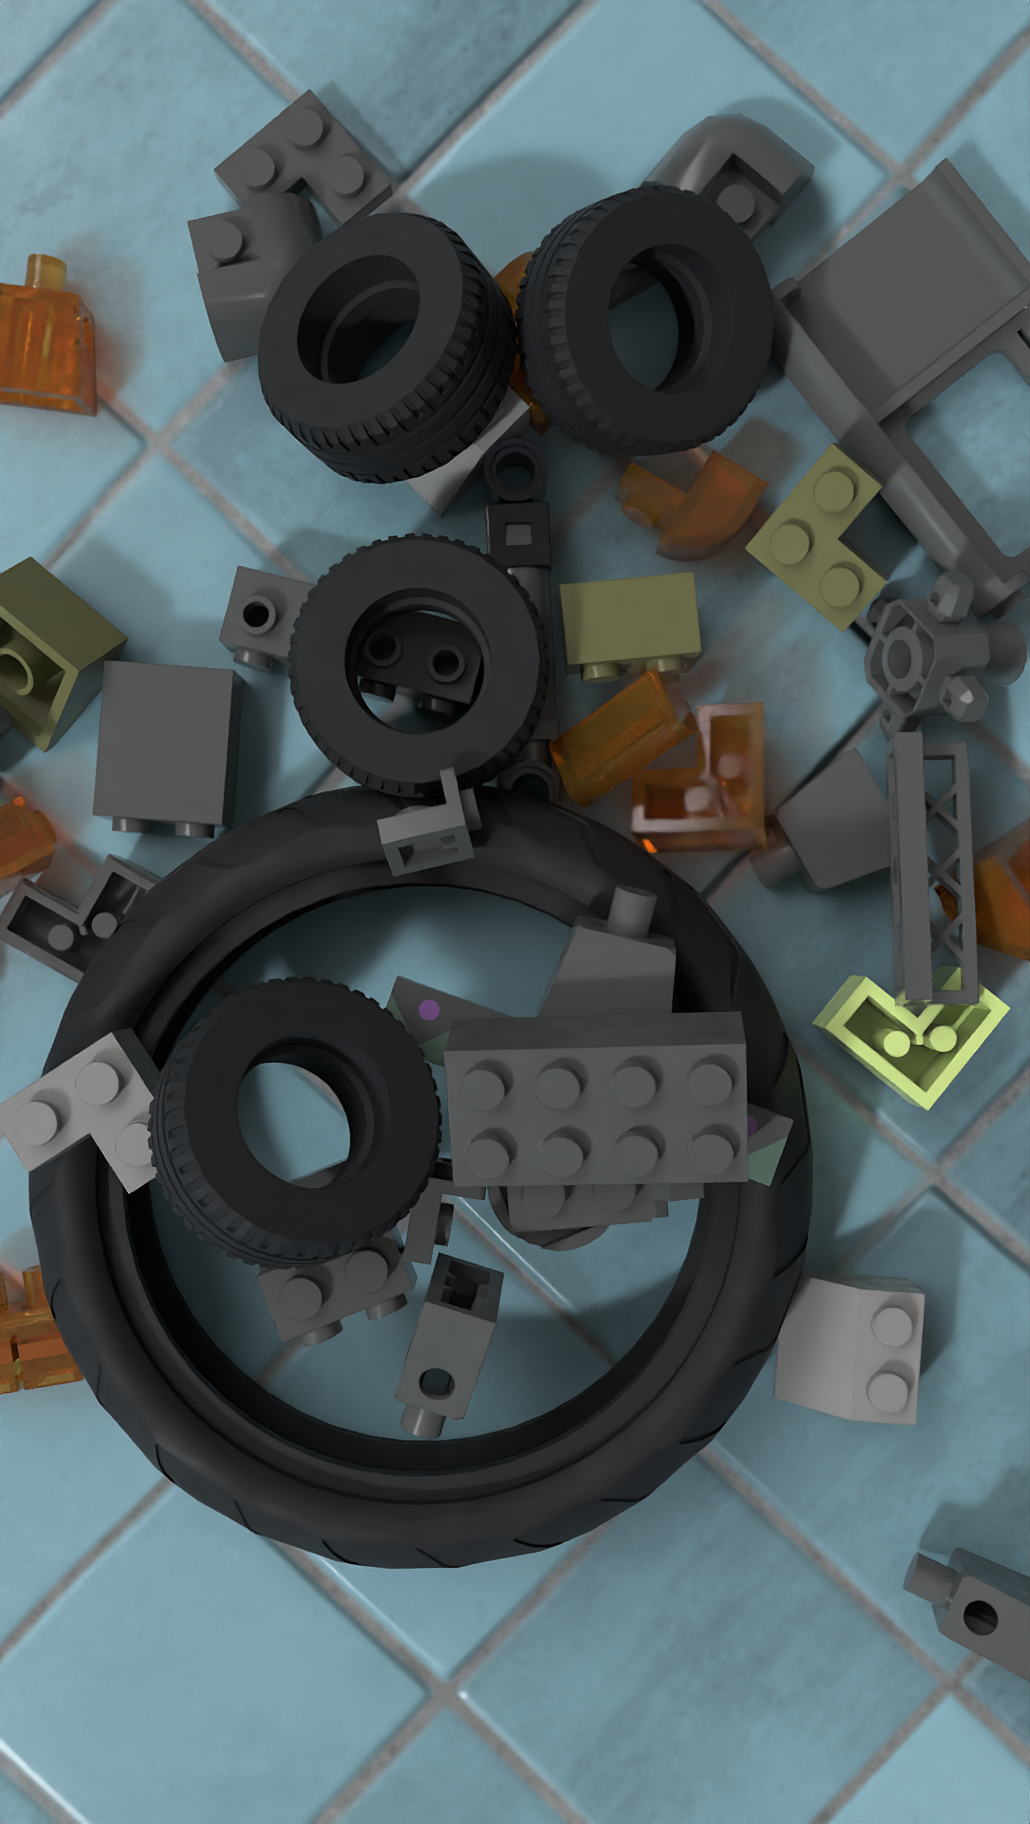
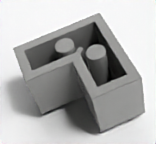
(93, 1094)

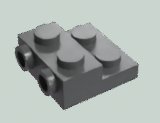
(316, 1297)

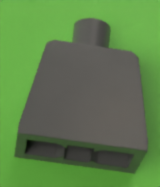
(828, 829)
(613, 963)
(448, 1344)
(977, 1606)

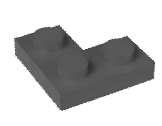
(311, 152)

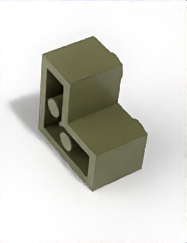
(806, 541)
(630, 627)

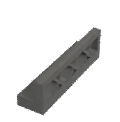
(910, 869)

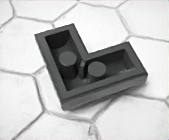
(69, 935)

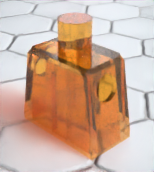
(47, 343)

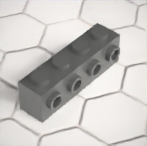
(404, 656)

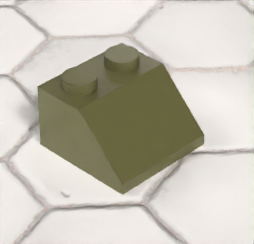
(49, 652)

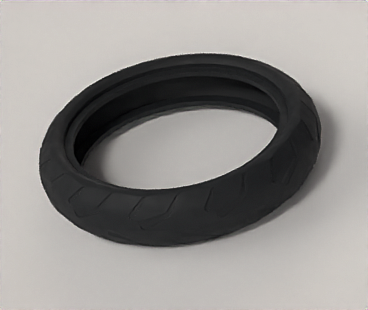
(358, 1492)

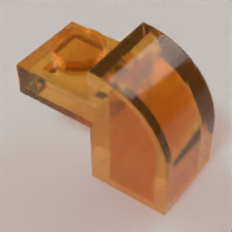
(694, 522)

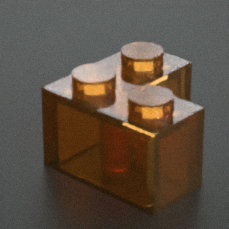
(719, 801)

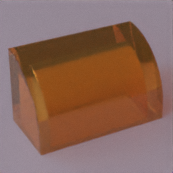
(622, 738)

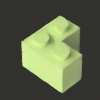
(910, 1046)

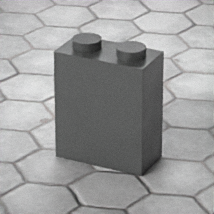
(168, 747)

